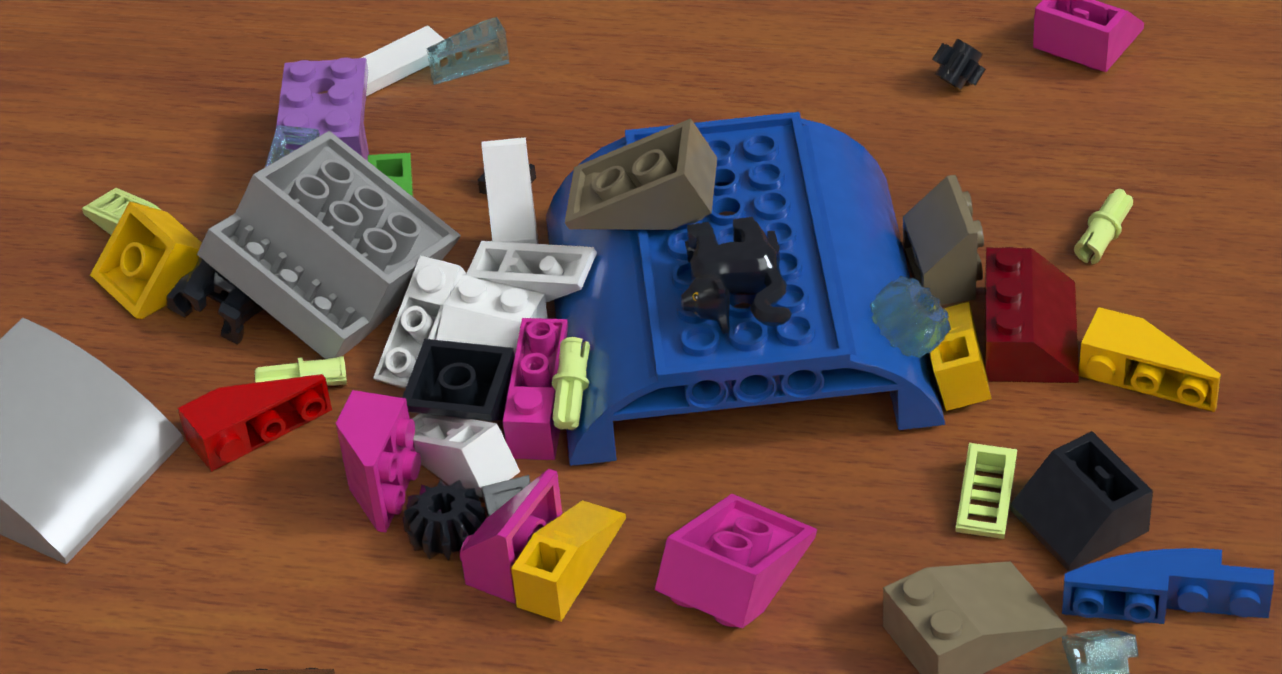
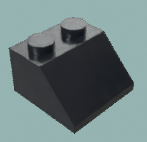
(460, 380)

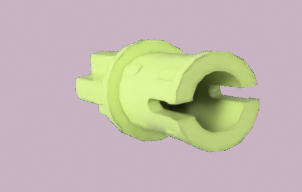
(1103, 226)
(331, 368)
(570, 382)

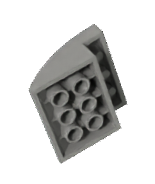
(325, 244)
(69, 441)

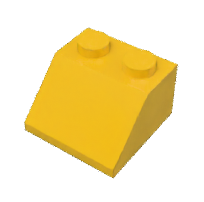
(145, 259)

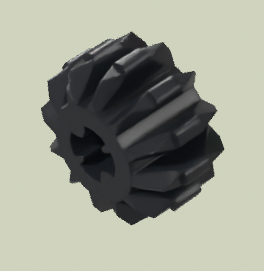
(442, 518)

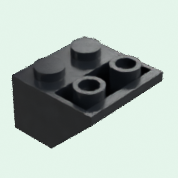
(1084, 502)

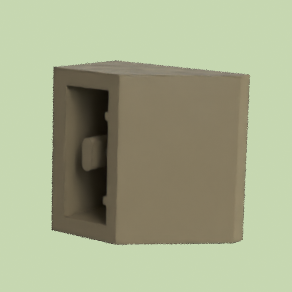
(943, 243)

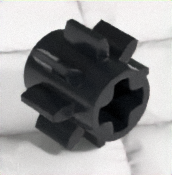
(958, 64)

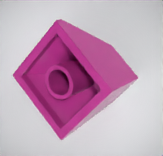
(505, 533)

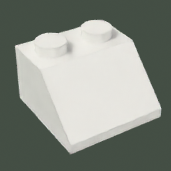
(488, 312)

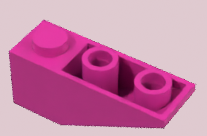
(531, 396)

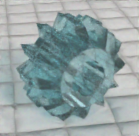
(910, 317)

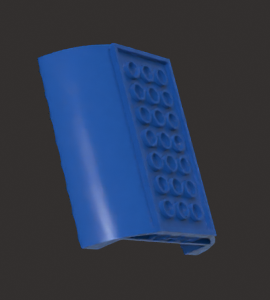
(835, 255)

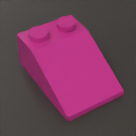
(732, 560)

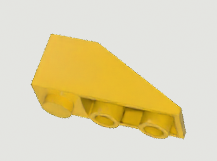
(1143, 359)
(959, 362)
(563, 558)

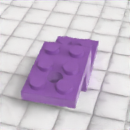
(336, 111)

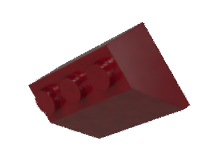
(1029, 319)

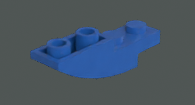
(1149, 582)

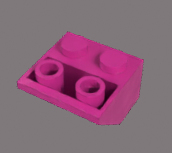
(1084, 31)
(378, 453)

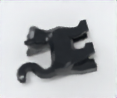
(734, 268)
(204, 282)

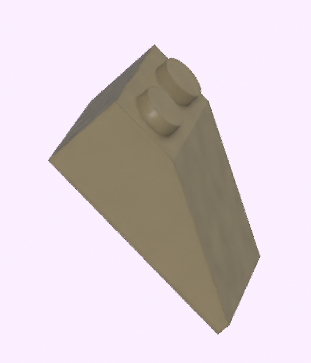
(646, 183)
(967, 617)

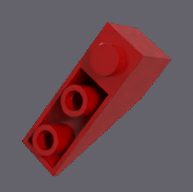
(247, 416)

